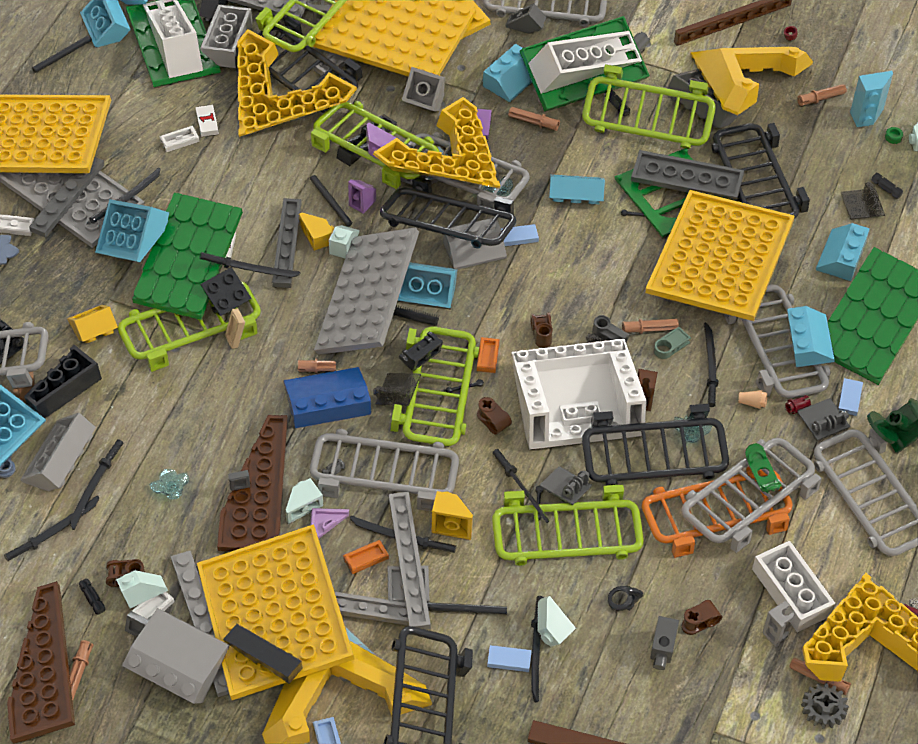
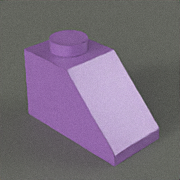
(376, 138)
(361, 195)

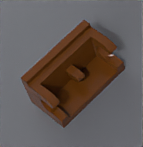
(648, 382)

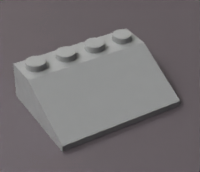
(176, 656)

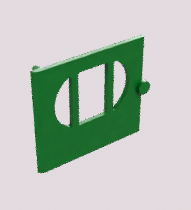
(660, 223)

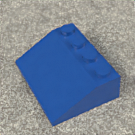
(328, 397)

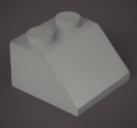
(424, 89)

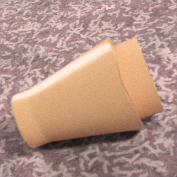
(753, 398)

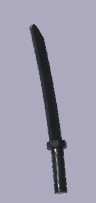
(142, 185)
(247, 266)
(712, 382)
(104, 464)
(510, 470)
(34, 542)
(425, 542)
(535, 654)

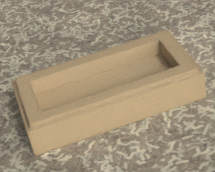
(234, 328)

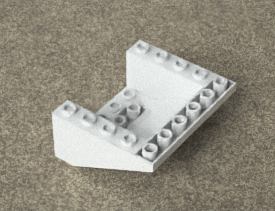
(569, 383)

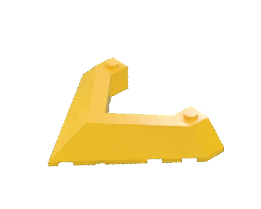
(723, 71)
(259, 106)
(469, 150)
(863, 613)
(288, 718)

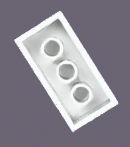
(791, 580)

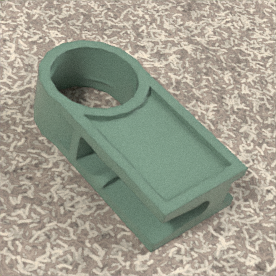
(674, 341)

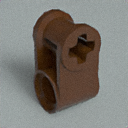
(542, 329)
(493, 415)
(121, 568)
(700, 617)

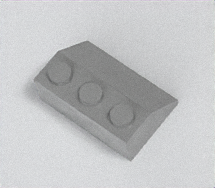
(462, 252)

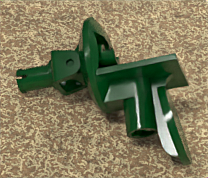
(899, 427)

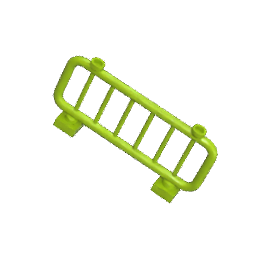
(267, 22)
(612, 72)
(321, 137)
(157, 356)
(399, 418)
(611, 498)

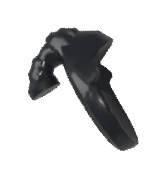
(632, 598)

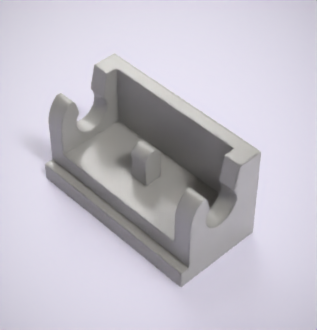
(776, 623)

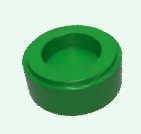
(894, 135)

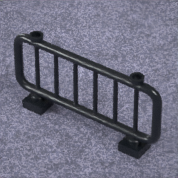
(352, 70)
(769, 140)
(422, 188)
(696, 416)
(457, 665)

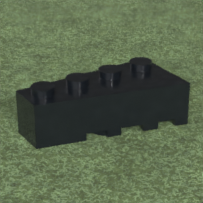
(63, 383)

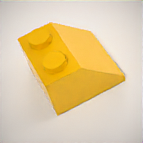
(93, 323)
(451, 516)

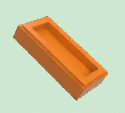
(488, 355)
(366, 557)

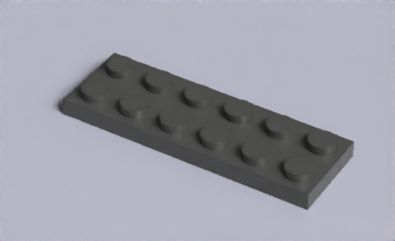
(687, 175)

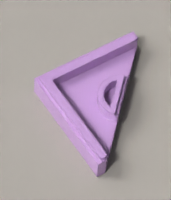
(327, 519)

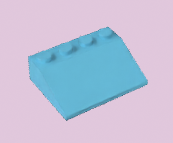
(130, 230)
(16, 423)

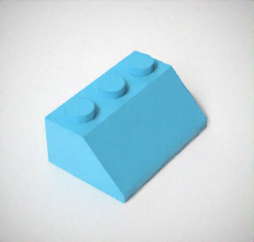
(105, 22)
(507, 75)
(870, 97)
(576, 188)
(843, 251)
(429, 285)
(810, 336)

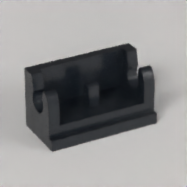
(421, 352)

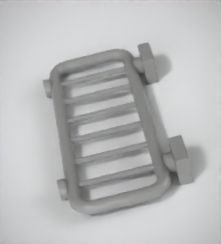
(584, 20)
(484, 197)
(19, 375)
(767, 378)
(875, 446)
(329, 483)
(740, 532)

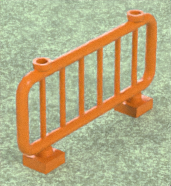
(684, 542)

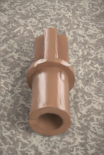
(315, 366)

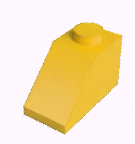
(316, 230)

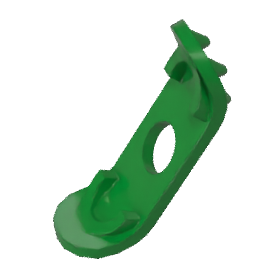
(758, 460)

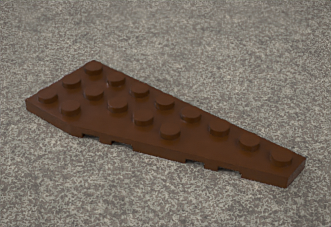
(256, 511)
(42, 686)

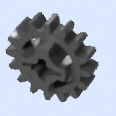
(825, 703)

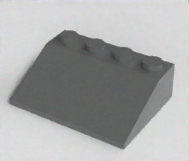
(681, 83)

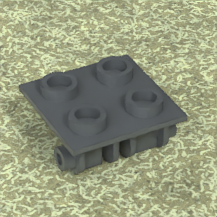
(824, 419)
(567, 485)

